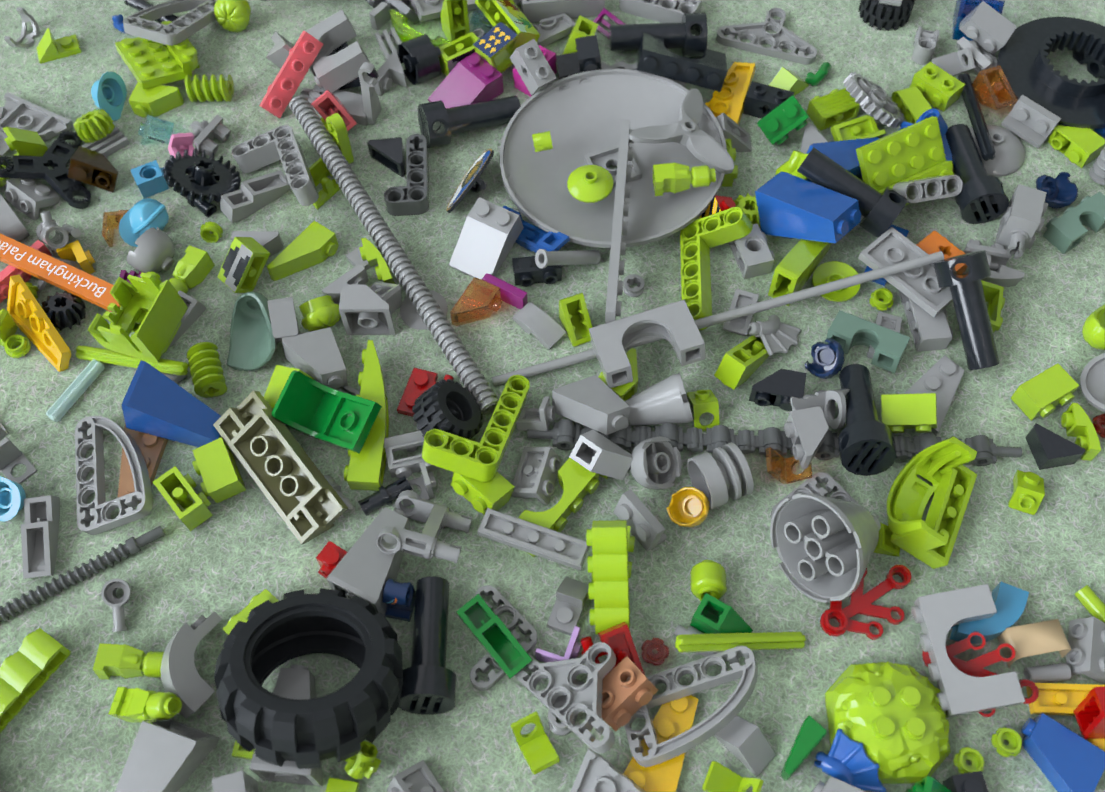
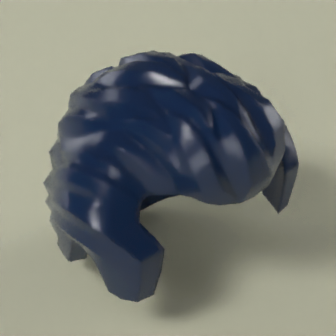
(1059, 190)
(827, 359)

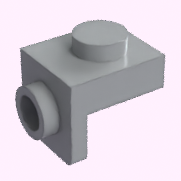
(536, 418)

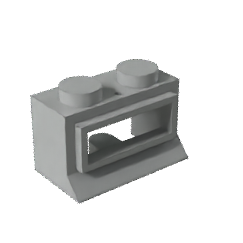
(408, 465)

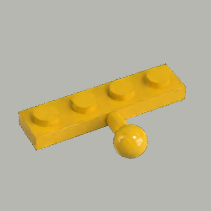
(1061, 700)

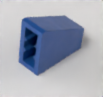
(1062, 755)

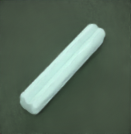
(75, 390)

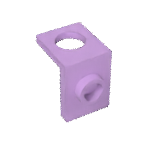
(572, 651)

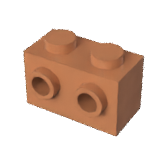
(624, 693)

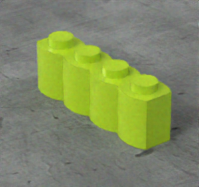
(610, 574)
(27, 672)

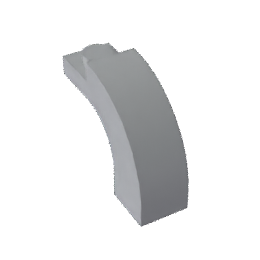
(178, 665)

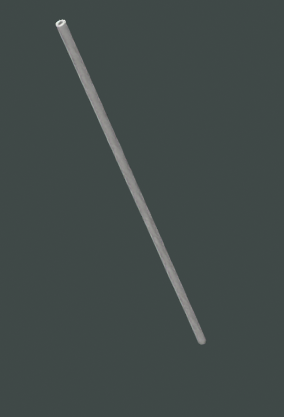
(737, 313)

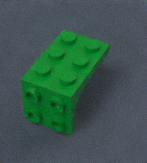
(325, 412)

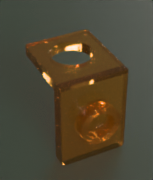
(110, 222)
(783, 468)

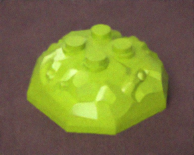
(893, 716)

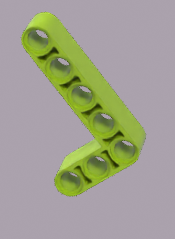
(695, 255)
(480, 459)

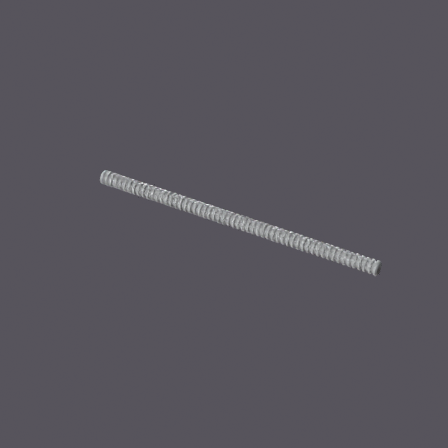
(395, 256)

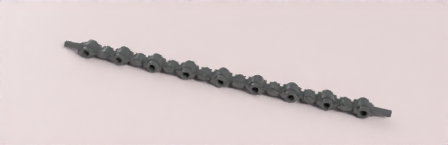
(567, 432)

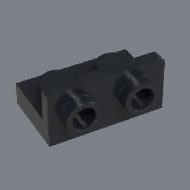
(528, 273)

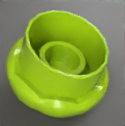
(232, 14)
(319, 313)

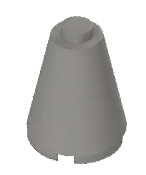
(661, 404)

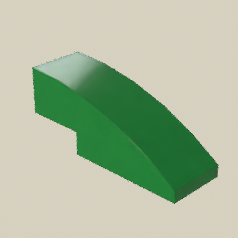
(494, 636)

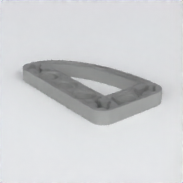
(143, 25)
(99, 509)
(711, 725)

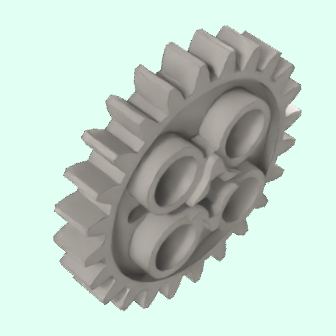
(873, 100)

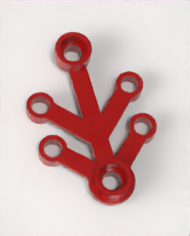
(863, 605)
(976, 666)

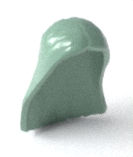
(250, 333)

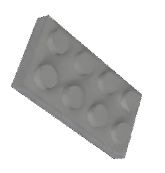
(918, 283)

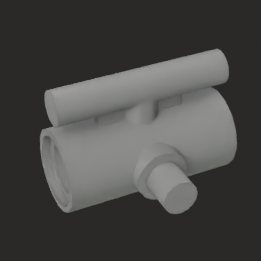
(61, 233)

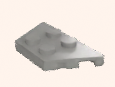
(28, 116)

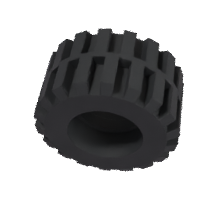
(885, 15)
(449, 409)

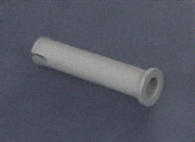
(550, 258)

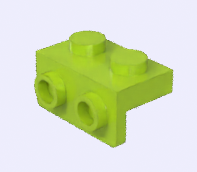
(857, 129)

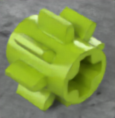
(364, 762)

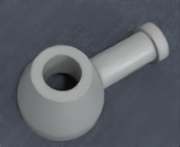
(109, 597)

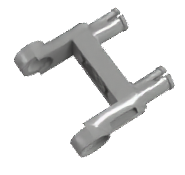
(425, 543)

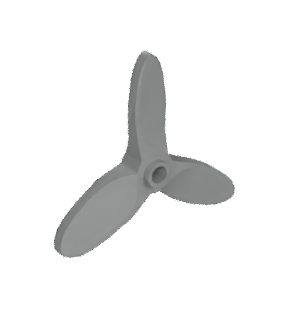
(688, 133)

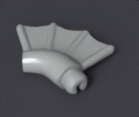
(774, 334)

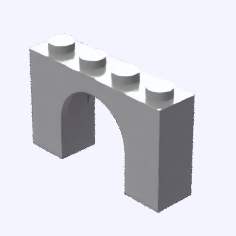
(342, 66)
(669, 322)
(959, 691)

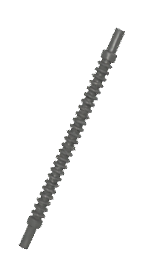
(132, 545)

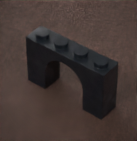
(703, 72)

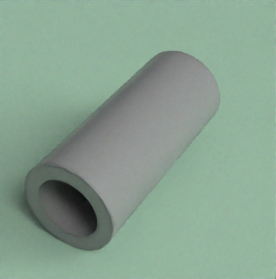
(1048, 673)

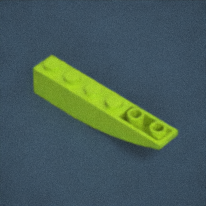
(368, 468)

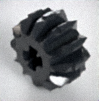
(64, 310)

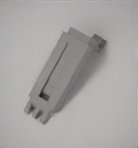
(362, 107)

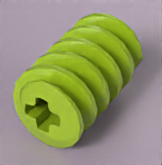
(211, 89)
(206, 370)

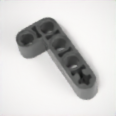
(415, 196)

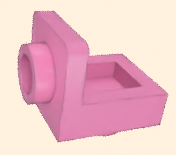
(180, 142)

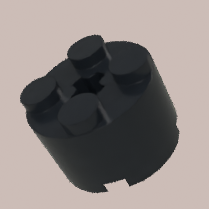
(420, 59)

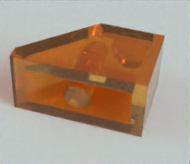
(994, 89)
(476, 303)

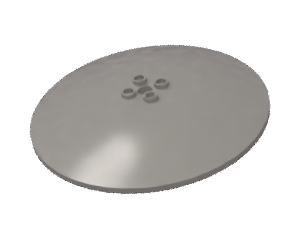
(585, 130)

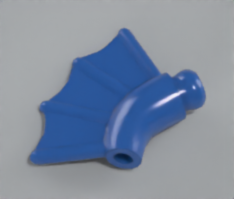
(850, 764)

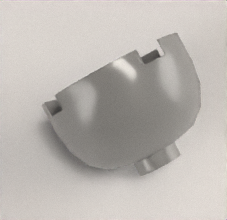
(153, 252)
(655, 463)

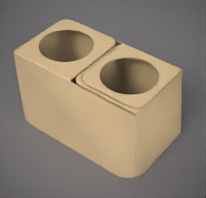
(1034, 640)

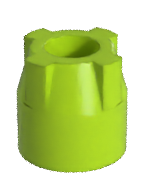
(542, 141)

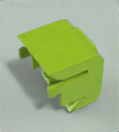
(158, 327)

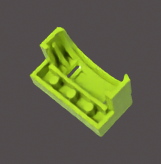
(909, 495)

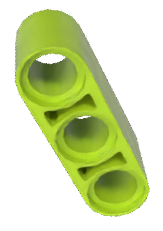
(911, 103)

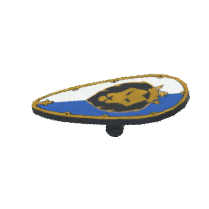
(470, 178)

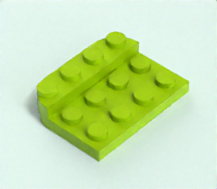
(156, 62)
(904, 156)

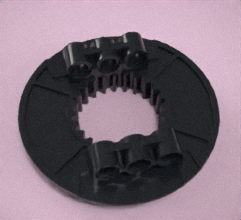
(1030, 75)

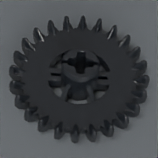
(202, 176)

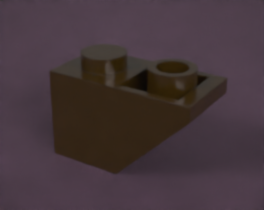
(93, 169)

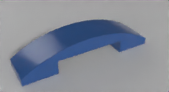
(536, 238)

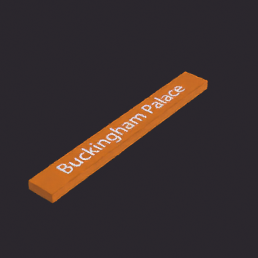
(56, 272)

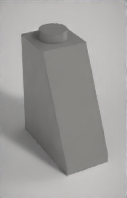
(317, 356)
(592, 405)

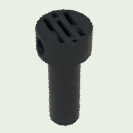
(675, 35)
(463, 118)
(981, 195)
(877, 208)
(970, 307)
(865, 442)
(428, 683)

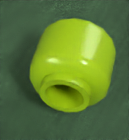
(708, 578)

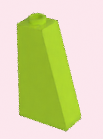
(797, 267)

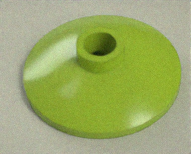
(590, 183)
(834, 271)

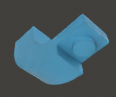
(1009, 605)

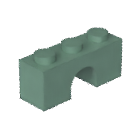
(1068, 229)
(853, 331)

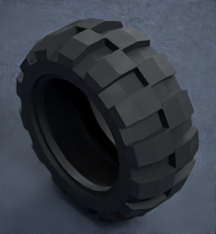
(319, 726)

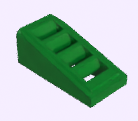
(807, 739)

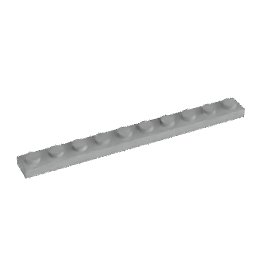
(619, 227)

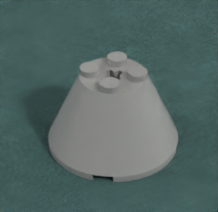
(823, 544)

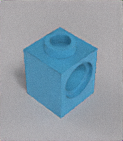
(150, 179)

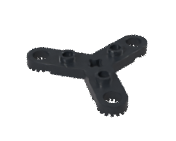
(59, 158)

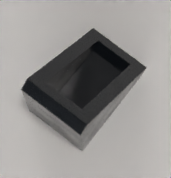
(389, 153)
(1051, 449)

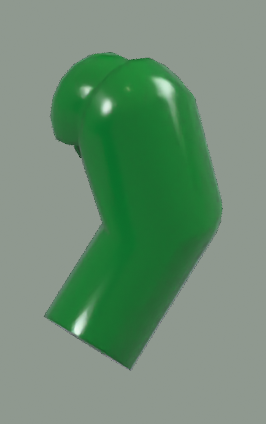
(815, 79)

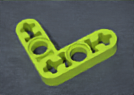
(337, 129)

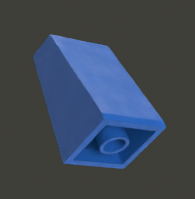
(805, 210)

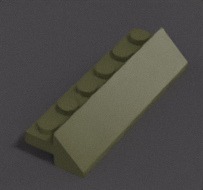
(280, 468)

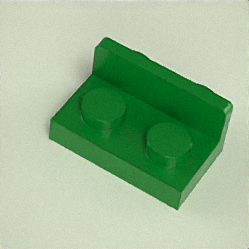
(783, 120)

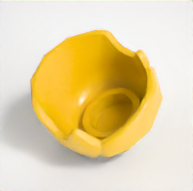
(688, 507)

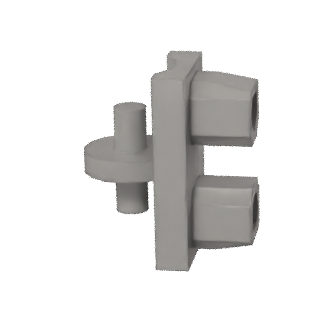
(206, 132)
(995, 254)

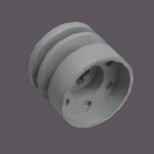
(721, 474)

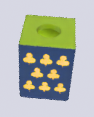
(495, 46)

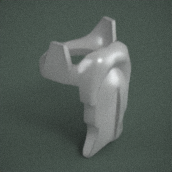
(827, 401)

